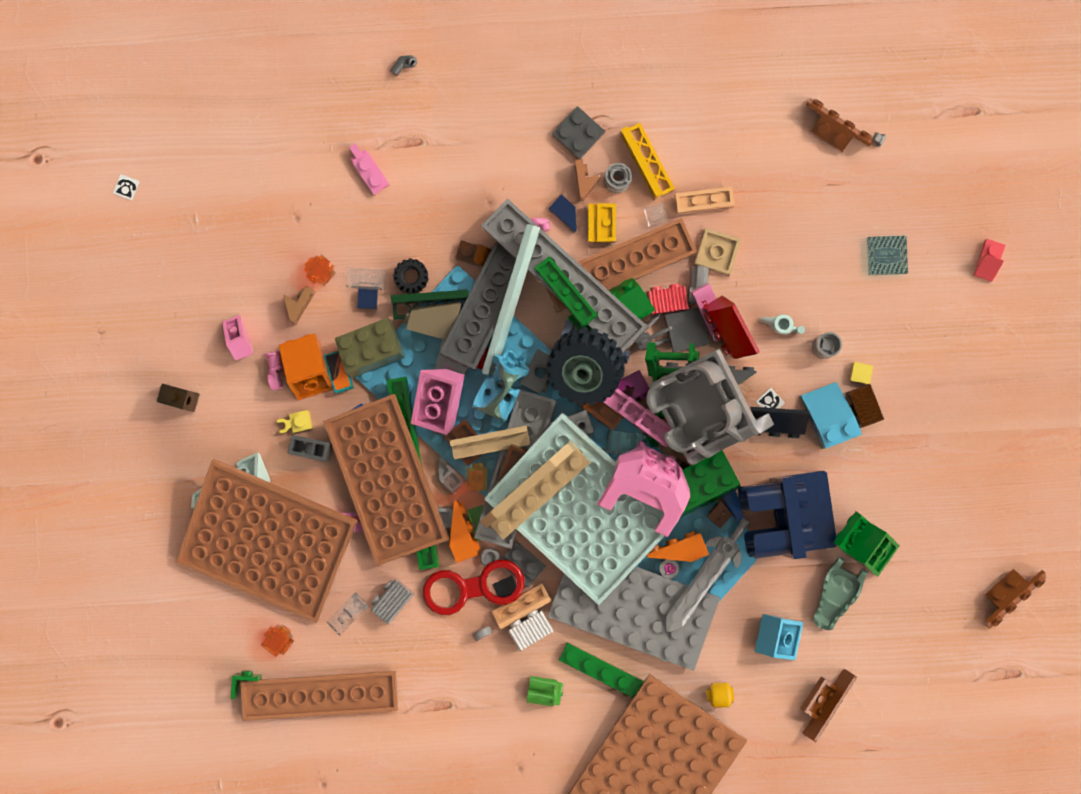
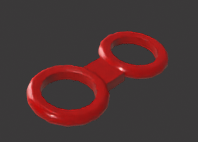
(473, 587)

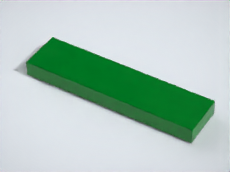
(566, 292)

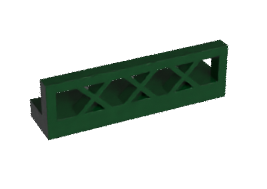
(417, 298)

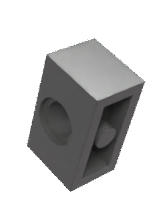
(532, 382)

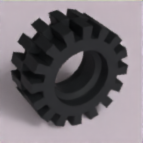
(410, 287)

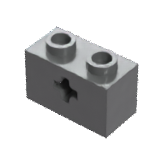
(310, 448)

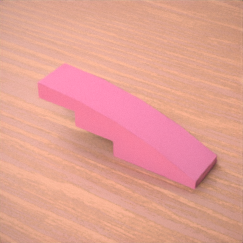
(638, 416)

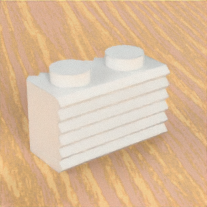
(530, 629)

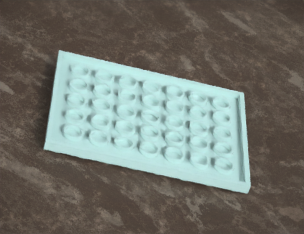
(570, 529)

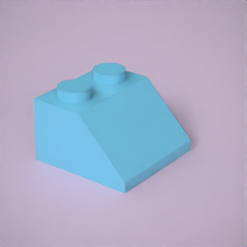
(778, 637)

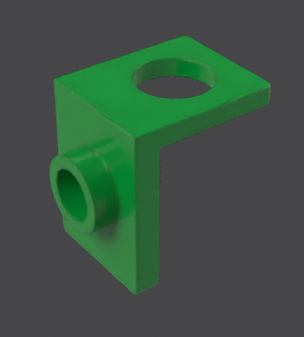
(244, 675)

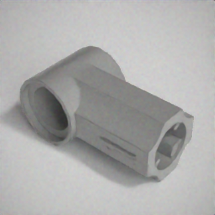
(699, 277)

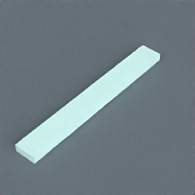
(511, 297)

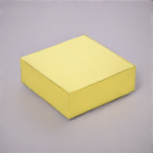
(861, 373)

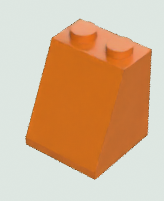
(305, 366)

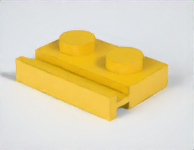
(602, 222)

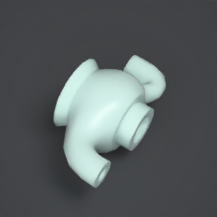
(782, 324)

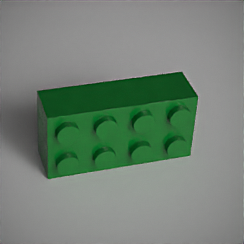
(709, 481)

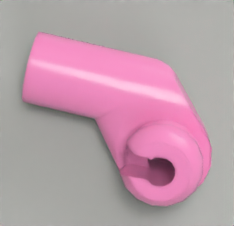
(543, 223)

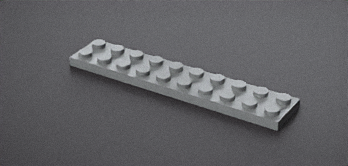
(614, 318)

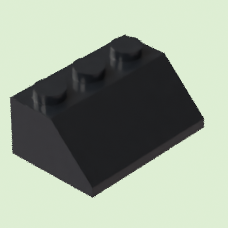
(785, 421)

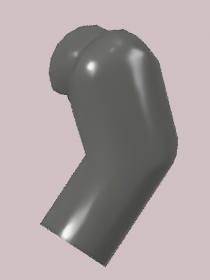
(403, 62)

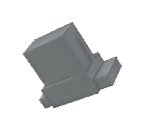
(878, 139)

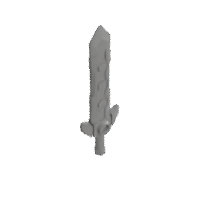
(709, 572)

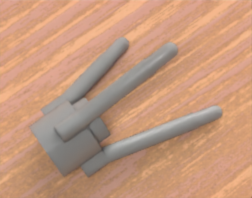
(645, 337)

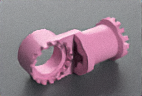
(275, 366)

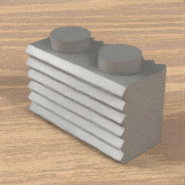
(392, 601)

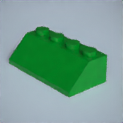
(631, 296)

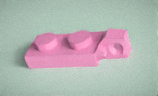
(368, 170)

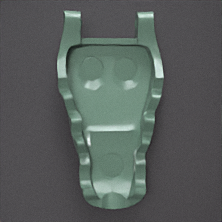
(839, 591)

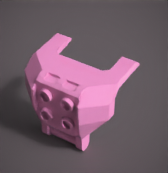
(652, 480)

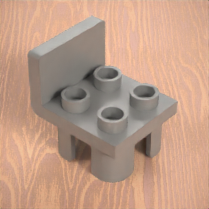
(704, 408)

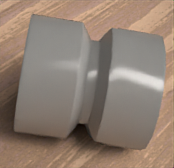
(827, 345)

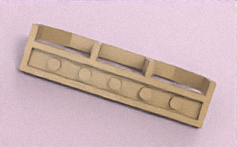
(536, 490)

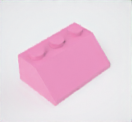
(437, 400)

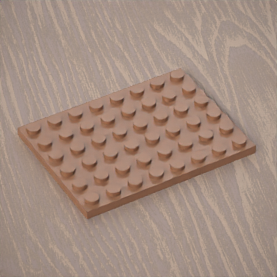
(265, 540)
(661, 748)

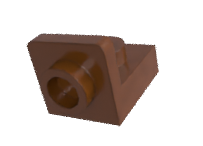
(719, 514)

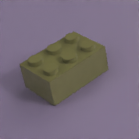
(369, 347)

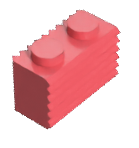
(668, 300)

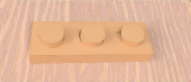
(704, 200)
(522, 606)

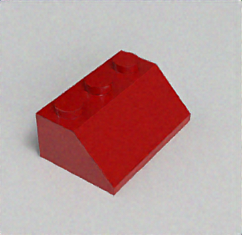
(730, 328)

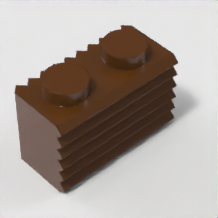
(864, 405)

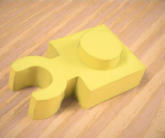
(298, 422)

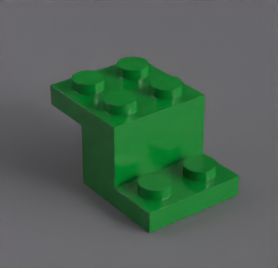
(866, 543)

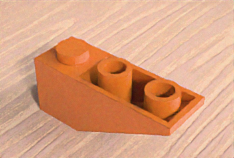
(461, 540)
(685, 549)

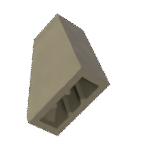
(433, 319)

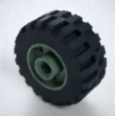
(585, 366)

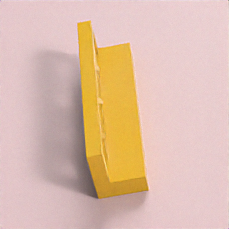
(641, 163)

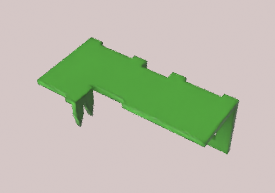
(475, 514)

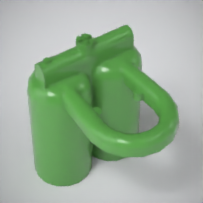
(544, 691)

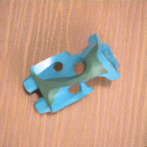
(508, 369)

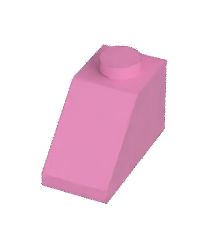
(237, 338)

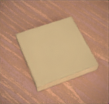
(717, 251)

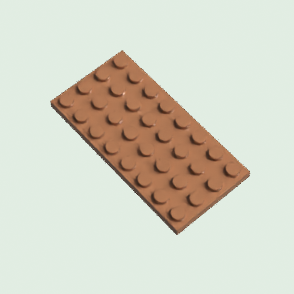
(386, 480)

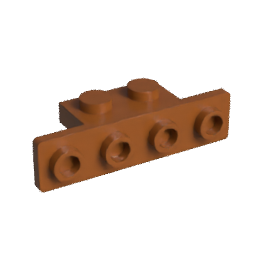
(834, 129)
(1009, 593)
(824, 702)

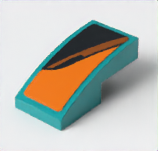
(340, 380)

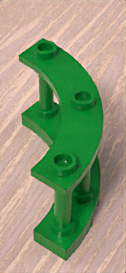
(657, 371)

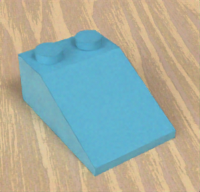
(830, 415)

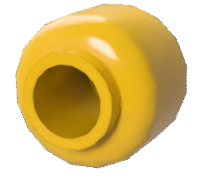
(720, 695)

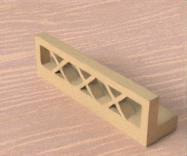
(489, 442)

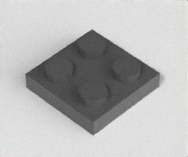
(578, 133)

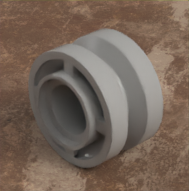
(620, 170)

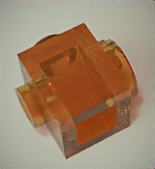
(319, 270)
(477, 477)
(278, 640)

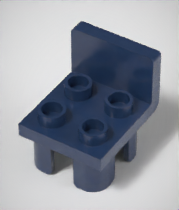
(800, 512)

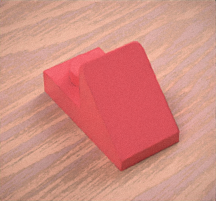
(989, 260)

